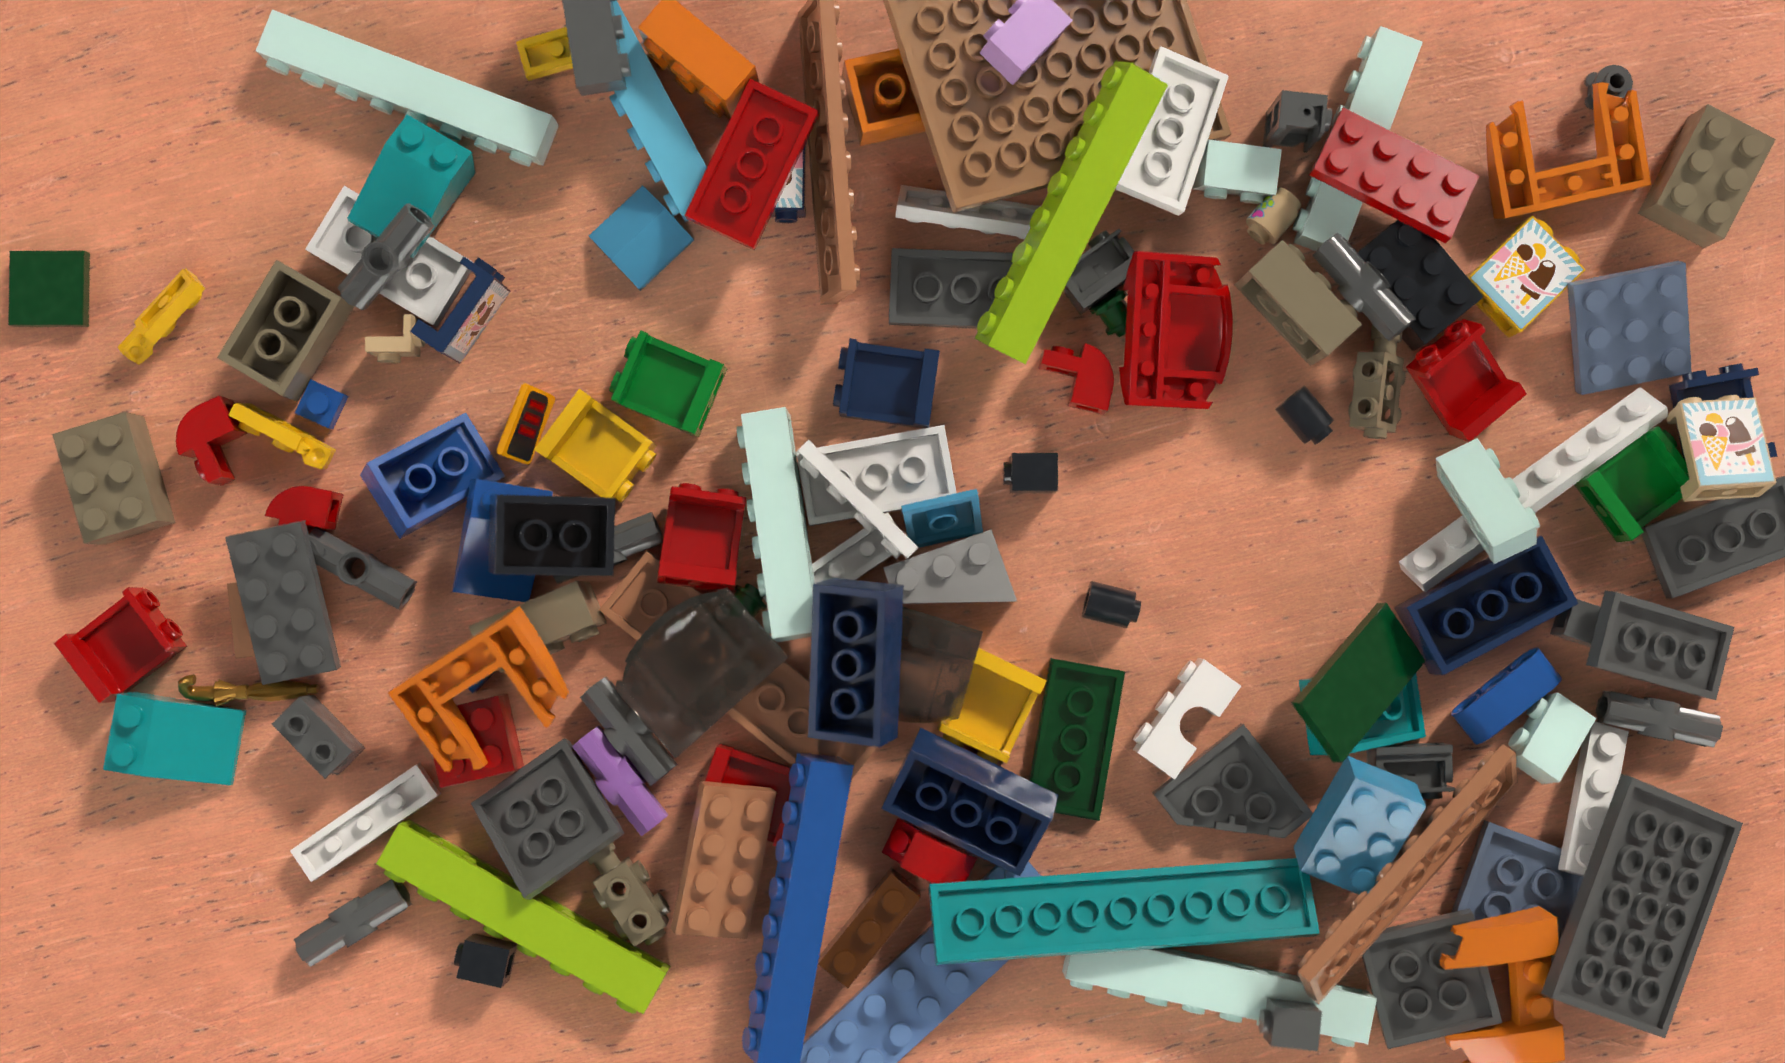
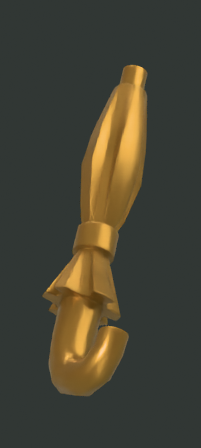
(224, 692)

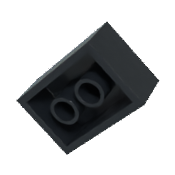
(1421, 279)
(551, 535)

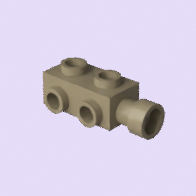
(1372, 389)
(636, 899)

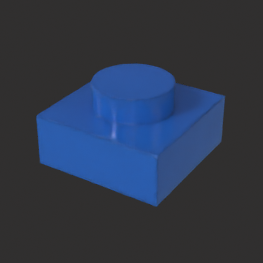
(321, 404)

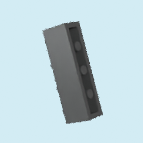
(595, 46)

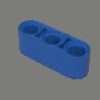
(1506, 696)

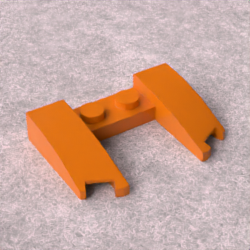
(1618, 166)
(505, 643)
(1526, 943)

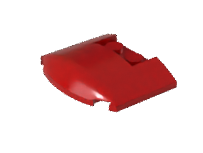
(1175, 330)

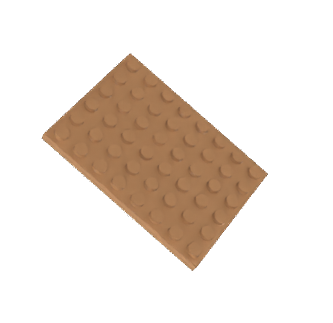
(1013, 138)

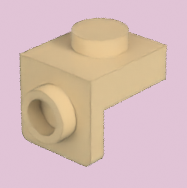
(391, 348)

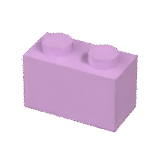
(1024, 37)

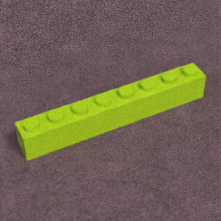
(1070, 210)
(536, 924)

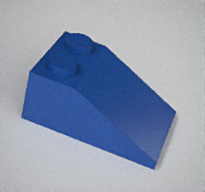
(429, 474)
(473, 554)

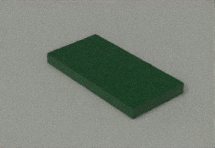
(1358, 682)
(1077, 735)

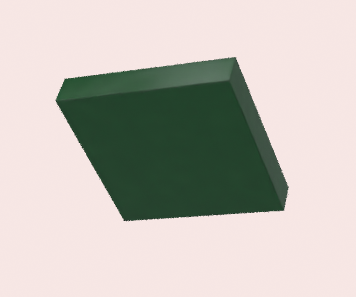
(49, 288)

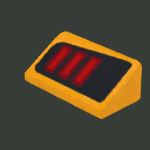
(525, 424)

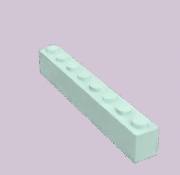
(407, 88)
(1217, 986)

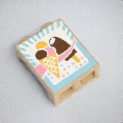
(1723, 448)

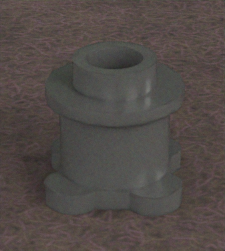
(1618, 78)

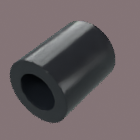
(1306, 416)
(1110, 605)

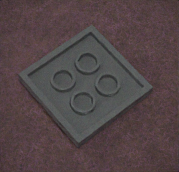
(547, 819)
(1419, 996)

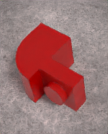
(1091, 373)
(202, 435)
(314, 505)
(927, 855)

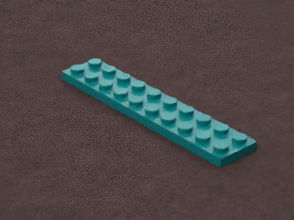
(1121, 911)

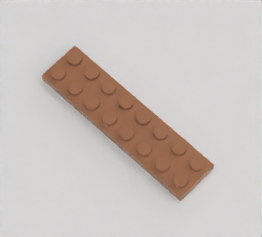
(827, 153)
(772, 711)
(1404, 879)

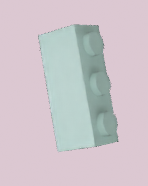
(1487, 500)

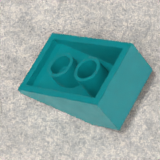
(415, 169)
(1397, 724)
(174, 739)

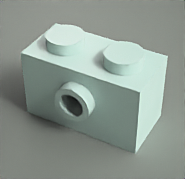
(1239, 171)
(1550, 737)

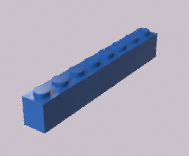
(797, 908)

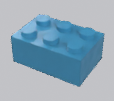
(1358, 826)

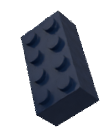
(1485, 607)
(855, 661)
(970, 802)

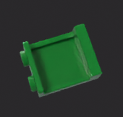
(667, 383)
(1636, 484)

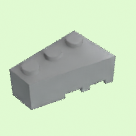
(955, 573)

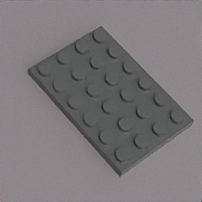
(1642, 907)

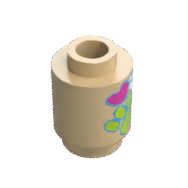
(1273, 216)

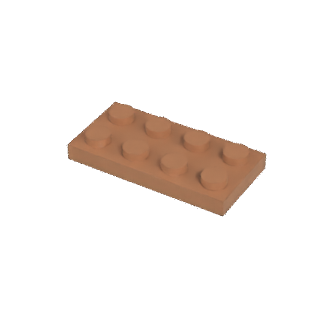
(723, 860)

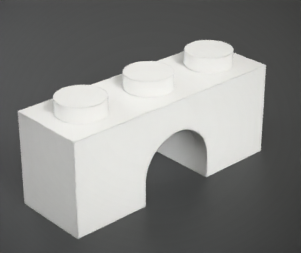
(1199, 687)

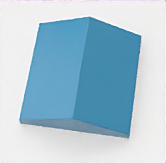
(641, 237)
(943, 518)

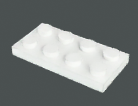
(1177, 134)
(422, 287)
(886, 469)

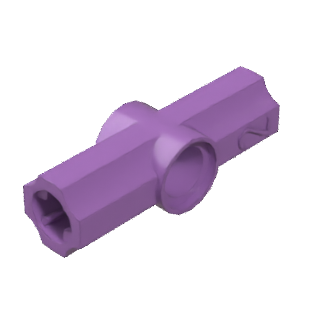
(620, 781)

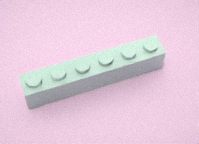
(1375, 96)
(779, 522)

